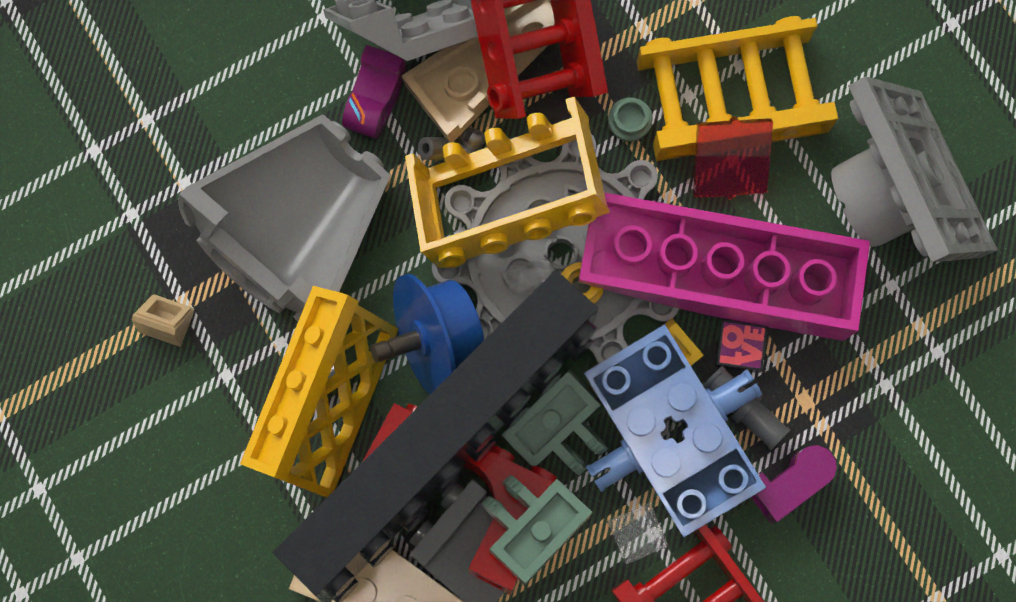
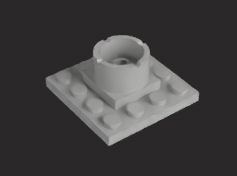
(907, 178)

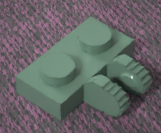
(553, 420)
(539, 531)

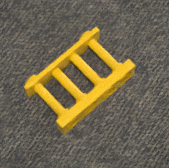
(806, 117)

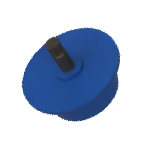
(434, 329)

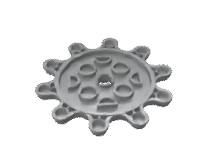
(526, 186)

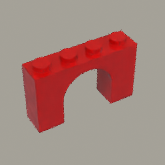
(493, 471)

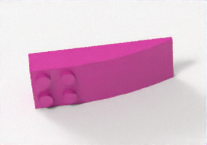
(728, 266)

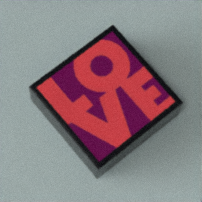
(741, 346)

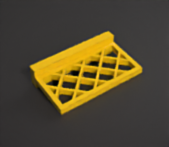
(303, 386)

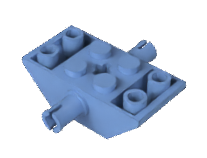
(692, 477)

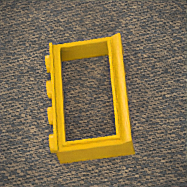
(527, 225)

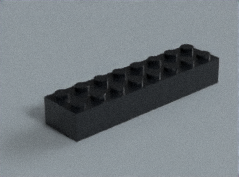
(439, 439)

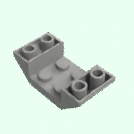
(402, 34)

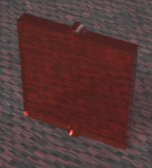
(732, 157)

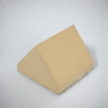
(163, 319)

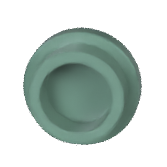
(630, 119)

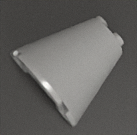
(288, 213)

